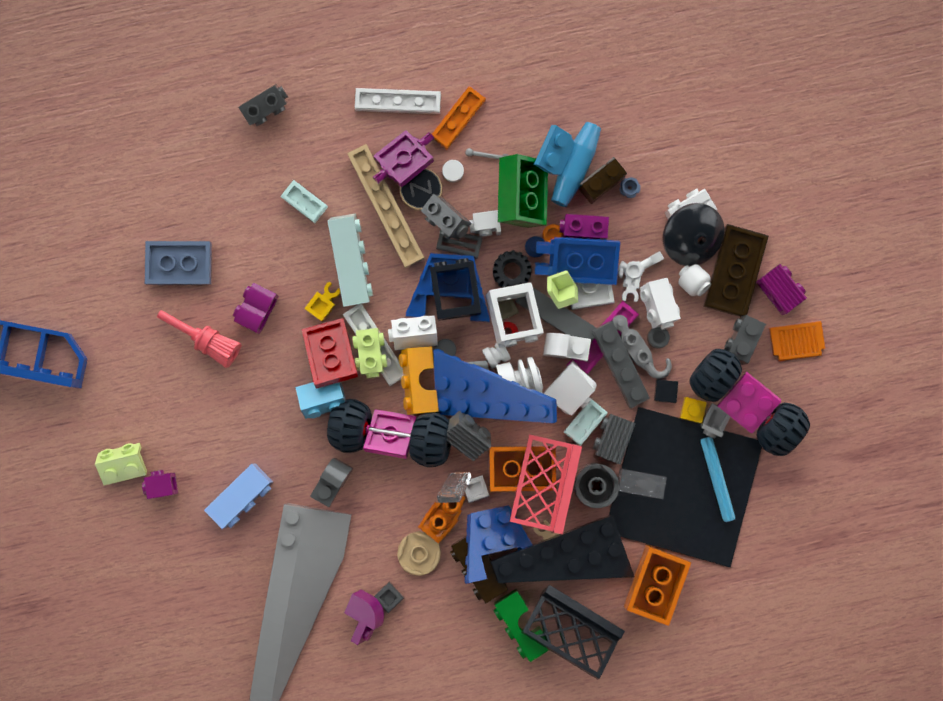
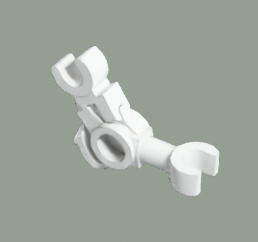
(633, 273)

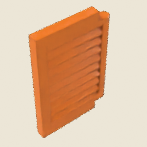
(797, 341)

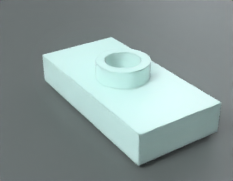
(304, 201)
(585, 422)

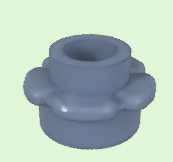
(629, 182)

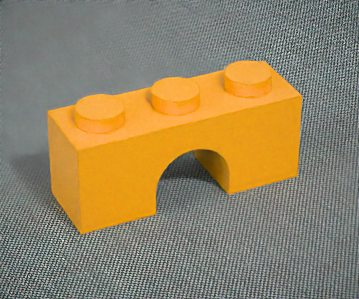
(416, 398)

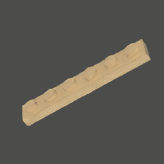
(386, 207)

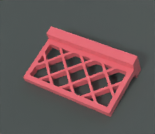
(564, 490)

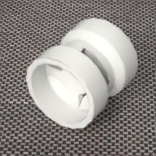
(496, 354)

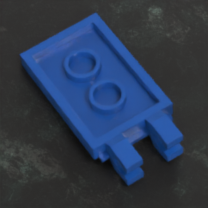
(585, 259)

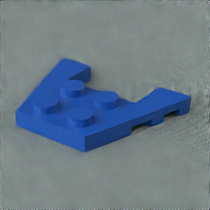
(450, 284)
(491, 533)

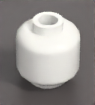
(694, 280)

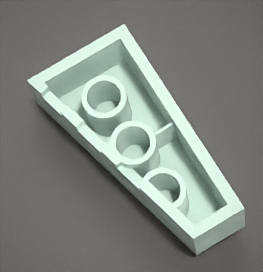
(349, 260)

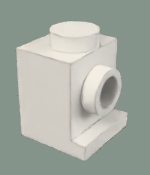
(485, 223)

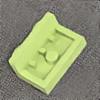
(120, 464)

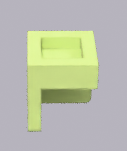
(562, 289)

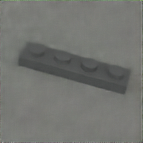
(620, 364)

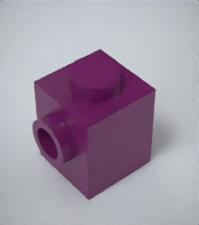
(159, 484)

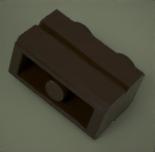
(602, 180)

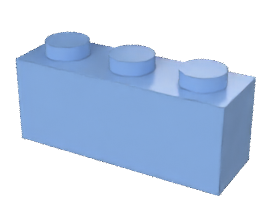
(239, 496)

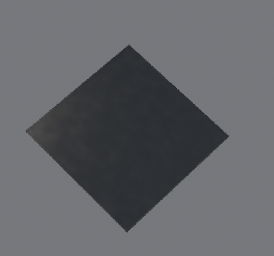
(689, 513)

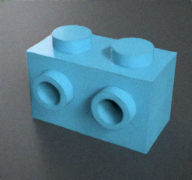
(321, 400)

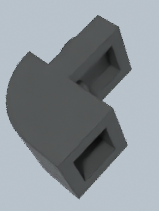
(331, 481)

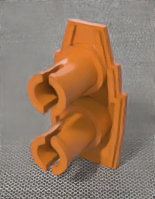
(441, 519)

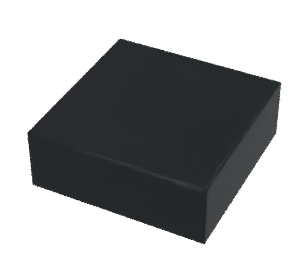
(666, 391)

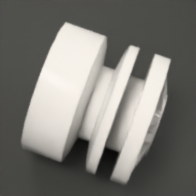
(526, 377)

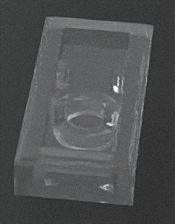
(454, 487)

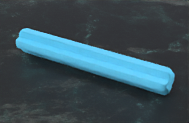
(717, 479)

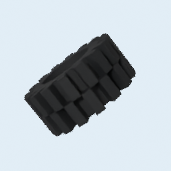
(511, 257)

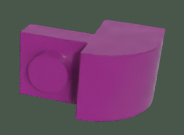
(368, 612)

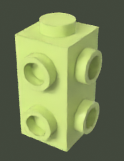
(370, 359)

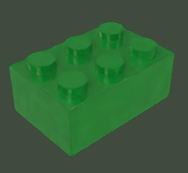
(522, 192)

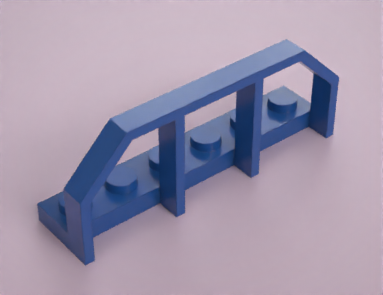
(39, 373)

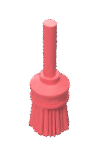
(207, 340)

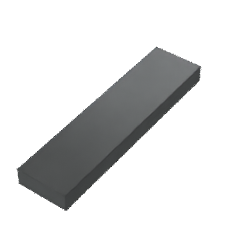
(561, 318)

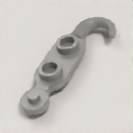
(638, 349)

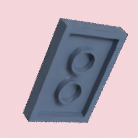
(178, 262)

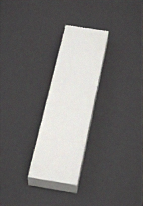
(397, 101)
(360, 320)

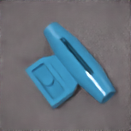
(568, 159)

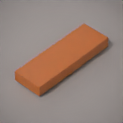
(458, 117)

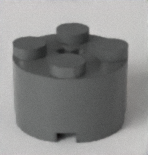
(608, 485)

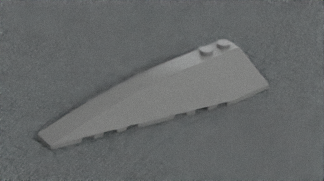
(303, 568)

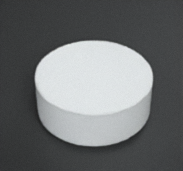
(453, 170)

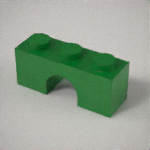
(510, 609)

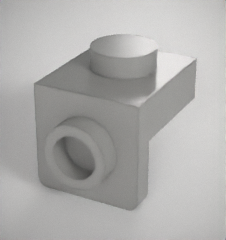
(714, 421)

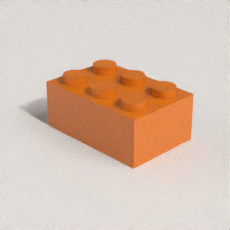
(506, 466)
(657, 585)

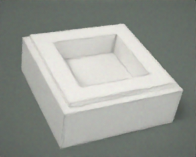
(476, 489)

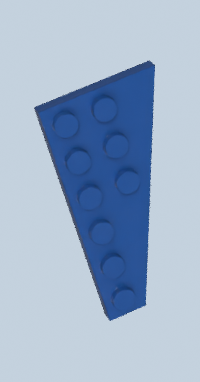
(486, 394)

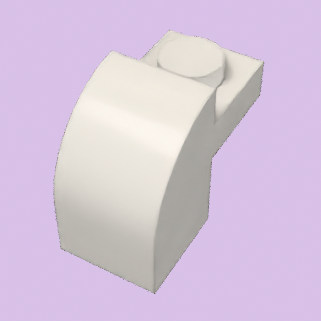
(566, 346)

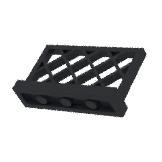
(582, 615)

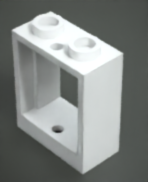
(513, 292)

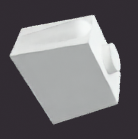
(571, 389)

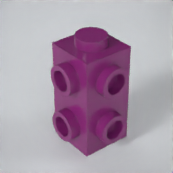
(584, 227)

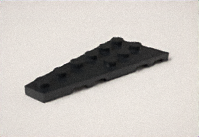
(578, 554)

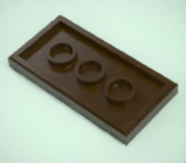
(736, 271)

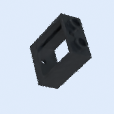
(458, 312)

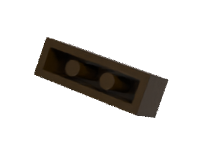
(484, 589)

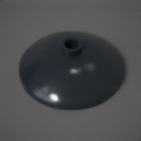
(685, 229)

